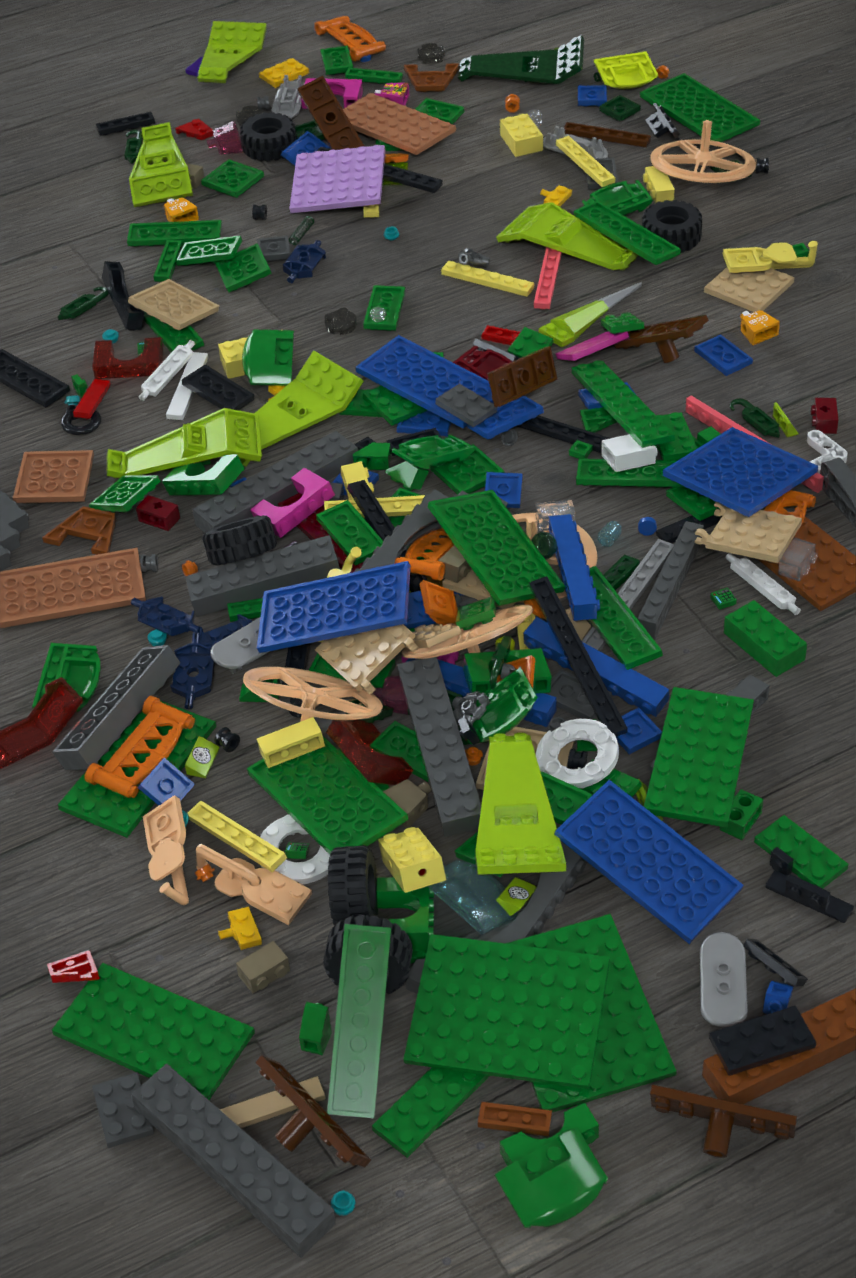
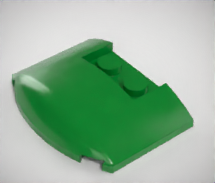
(622, 197)
(268, 357)
(432, 450)
(76, 665)
(509, 705)
(553, 1181)

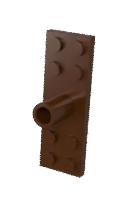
(329, 115)
(664, 335)
(522, 376)
(308, 1116)
(722, 1117)

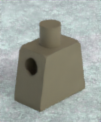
(410, 798)

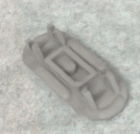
(287, 98)
(591, 147)
(238, 648)
(723, 980)

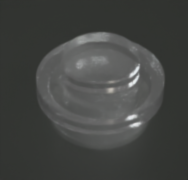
(378, 314)

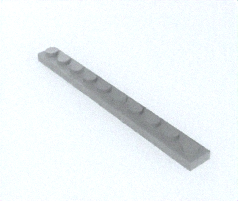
(636, 584)

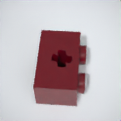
(825, 415)
(158, 513)

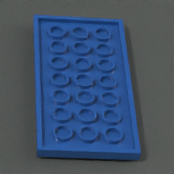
(420, 375)
(334, 607)
(649, 861)

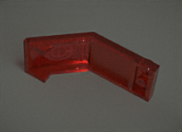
(41, 725)

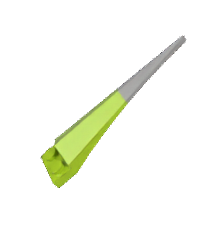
(571, 325)

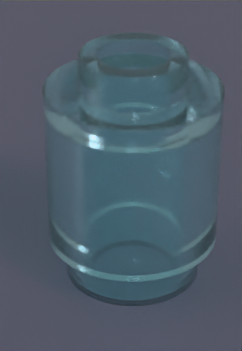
(609, 533)

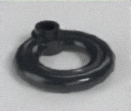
(79, 430)

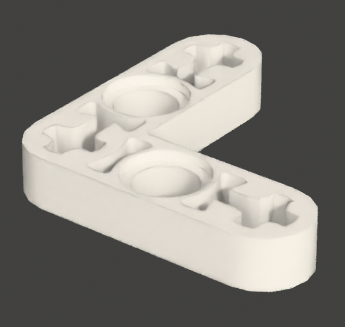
(818, 440)

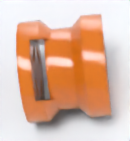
(512, 103)

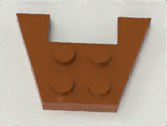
(431, 80)
(87, 524)

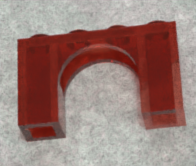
(108, 367)
(355, 739)

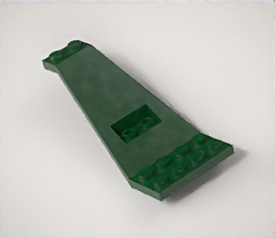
(537, 66)

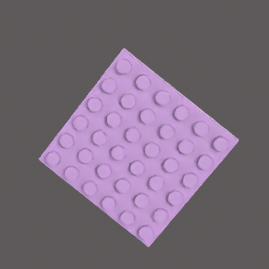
(338, 179)

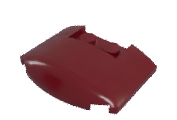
(481, 362)

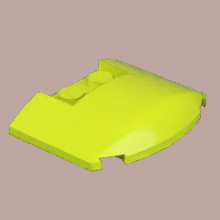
(626, 70)

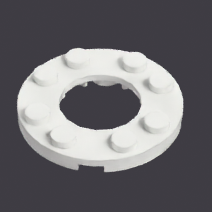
(573, 730)
(301, 872)

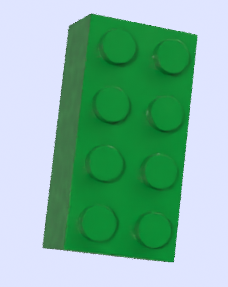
(765, 638)

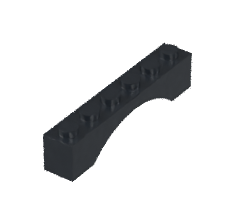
(115, 283)

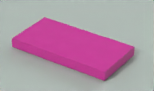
(591, 345)

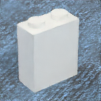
(625, 453)

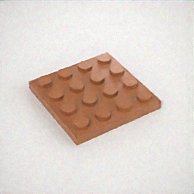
(53, 476)

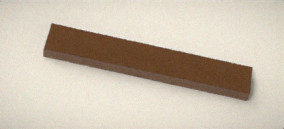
(607, 134)

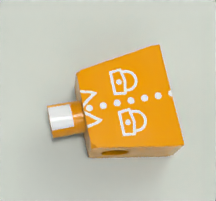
(180, 210)
(759, 326)

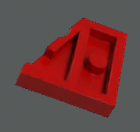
(196, 129)
(74, 968)

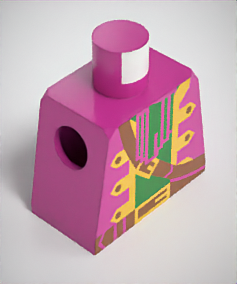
(395, 92)

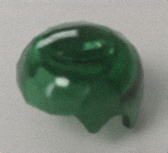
(545, 544)

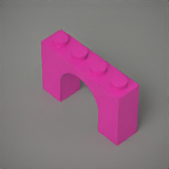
(348, 88)
(314, 492)

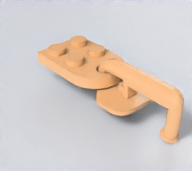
(165, 842)
(261, 888)

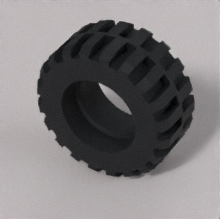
(267, 136)
(675, 222)
(239, 540)
(352, 883)
(399, 954)

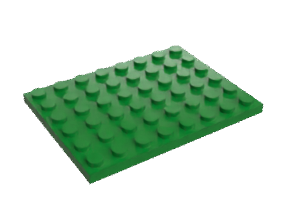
(508, 1011)
(629, 1041)

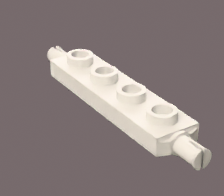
(166, 370)
(763, 583)

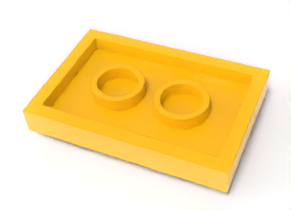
(275, 74)

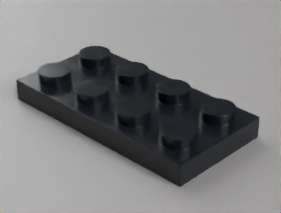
(217, 388)
(762, 1040)

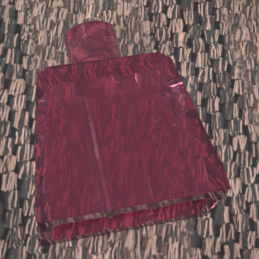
(226, 139)
(392, 695)

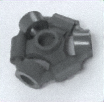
(474, 258)
(469, 707)

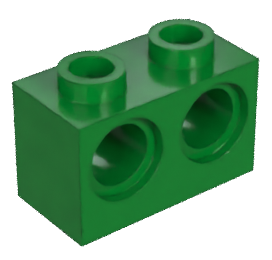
(744, 814)

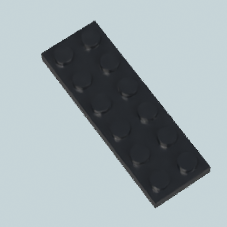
(30, 380)

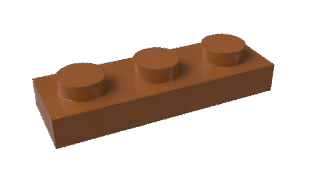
(515, 1118)

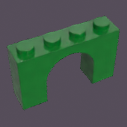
(192, 481)
(478, 669)
(417, 925)

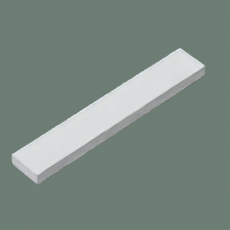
(183, 395)

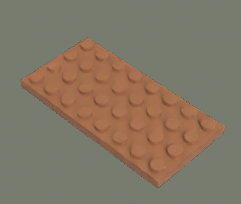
(397, 124)
(70, 587)

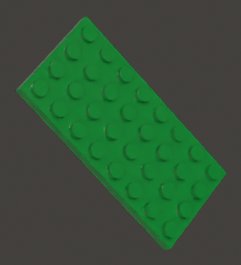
(694, 103)
(494, 545)
(699, 757)
(330, 798)
(113, 810)
(153, 1027)

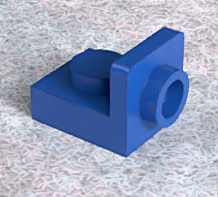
(777, 997)

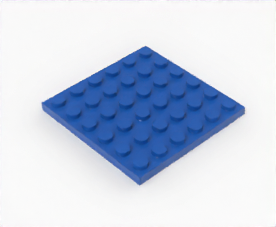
(740, 471)

